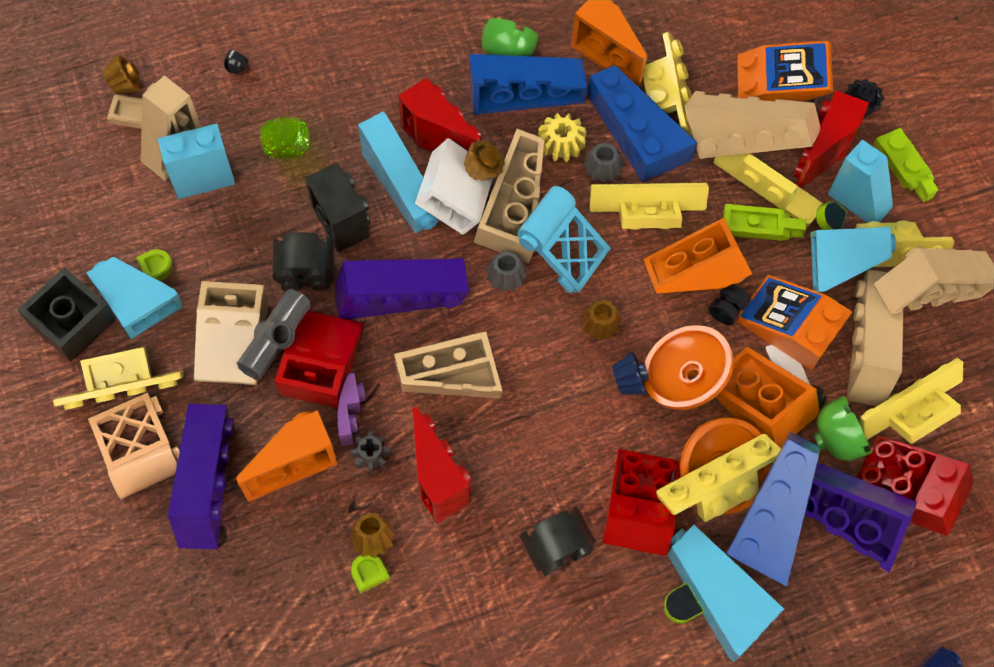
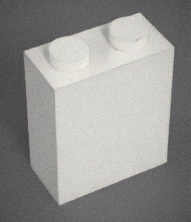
(449, 190)

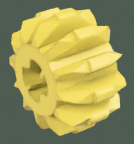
(562, 137)

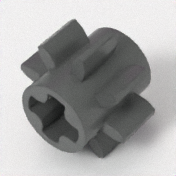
(364, 445)

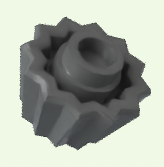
(603, 162)
(506, 271)

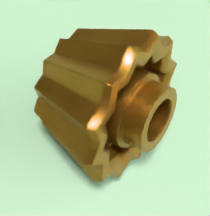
(121, 75)
(483, 161)
(601, 320)
(371, 535)

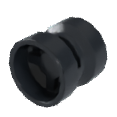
(731, 301)

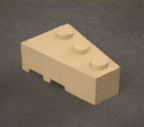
(164, 113)
(451, 368)

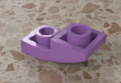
(349, 405)

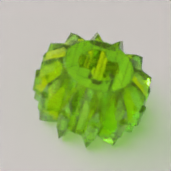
(285, 138)

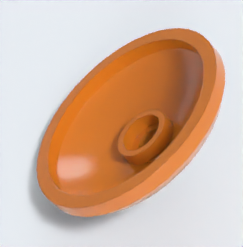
(681, 357)
(715, 440)

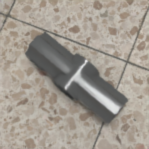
(264, 346)

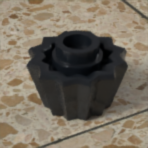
(867, 92)

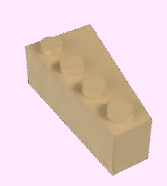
(749, 125)
(513, 196)
(936, 278)
(876, 345)

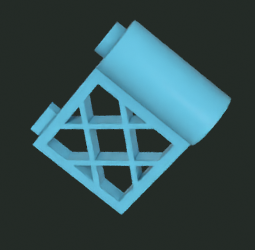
(546, 225)

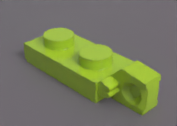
(907, 164)
(762, 223)

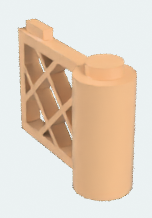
(140, 467)

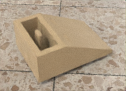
(225, 329)

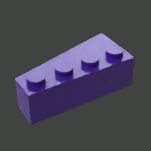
(398, 286)
(201, 476)
(860, 513)

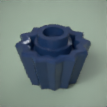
(631, 375)

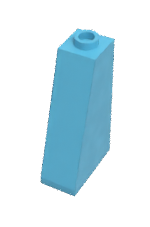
(394, 169)
(730, 598)

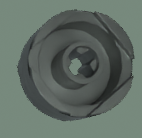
(303, 261)
(558, 540)

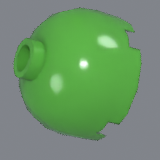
(503, 38)
(841, 432)

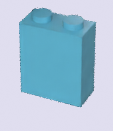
(196, 161)

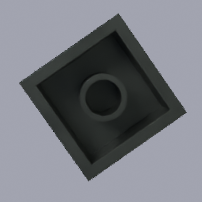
(339, 206)
(67, 314)

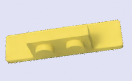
(666, 81)
(770, 185)
(649, 204)
(908, 238)
(117, 373)
(918, 407)
(722, 481)

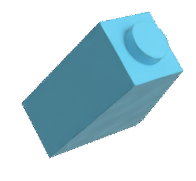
(864, 183)
(847, 252)
(133, 295)

